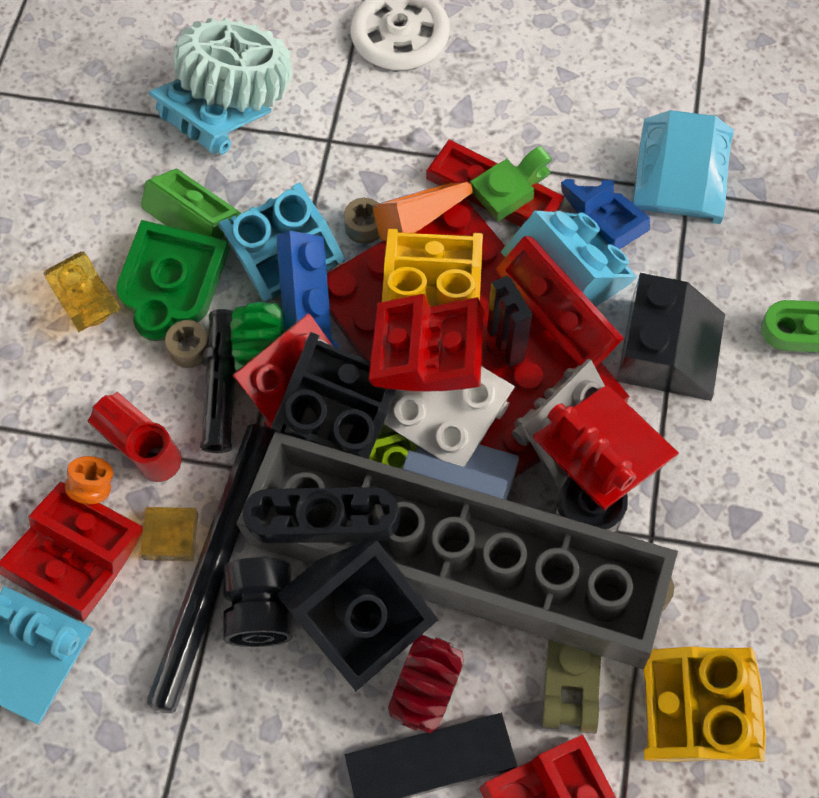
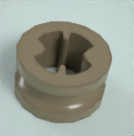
(355, 209)
(180, 332)

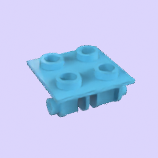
(199, 120)
(35, 653)

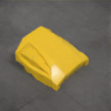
(432, 265)
(704, 705)

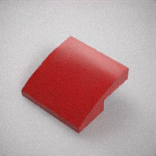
(427, 345)
(71, 552)
(558, 773)

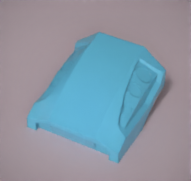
(683, 165)
(256, 231)

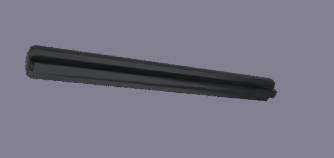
(208, 573)

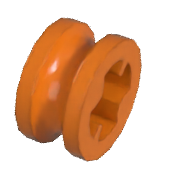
(89, 480)

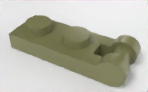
(575, 671)

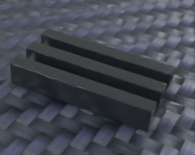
(510, 327)

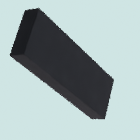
(432, 760)

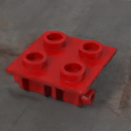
(271, 370)
(604, 445)

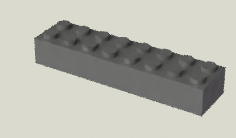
(488, 553)

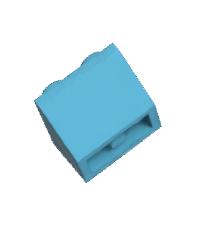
(579, 251)

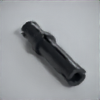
(218, 384)

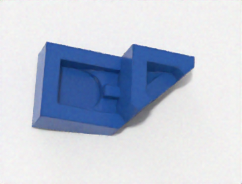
(615, 215)

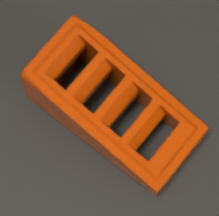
(418, 209)

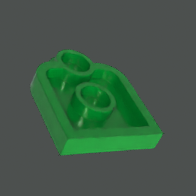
(170, 277)

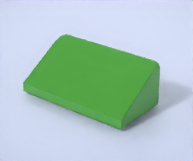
(185, 204)

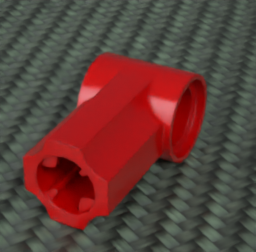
(136, 436)

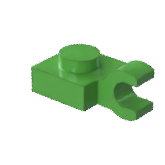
(510, 187)

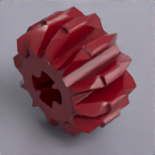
(426, 684)

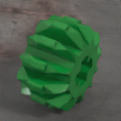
(254, 329)

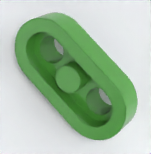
(799, 318)

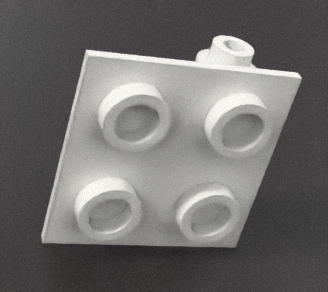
(450, 421)

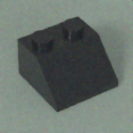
(671, 338)
(358, 609)

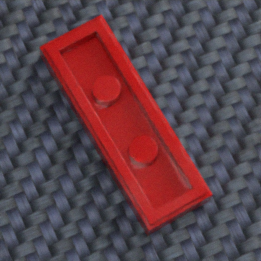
(461, 164)
(559, 303)

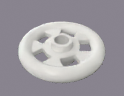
(382, 52)

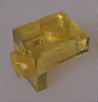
(81, 291)

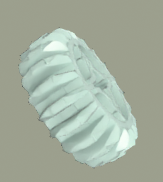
(232, 64)

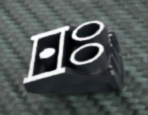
(333, 400)

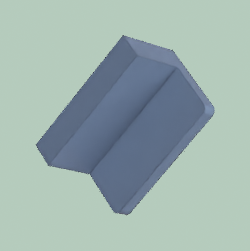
(485, 472)

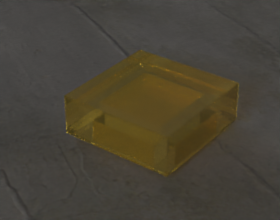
(169, 534)

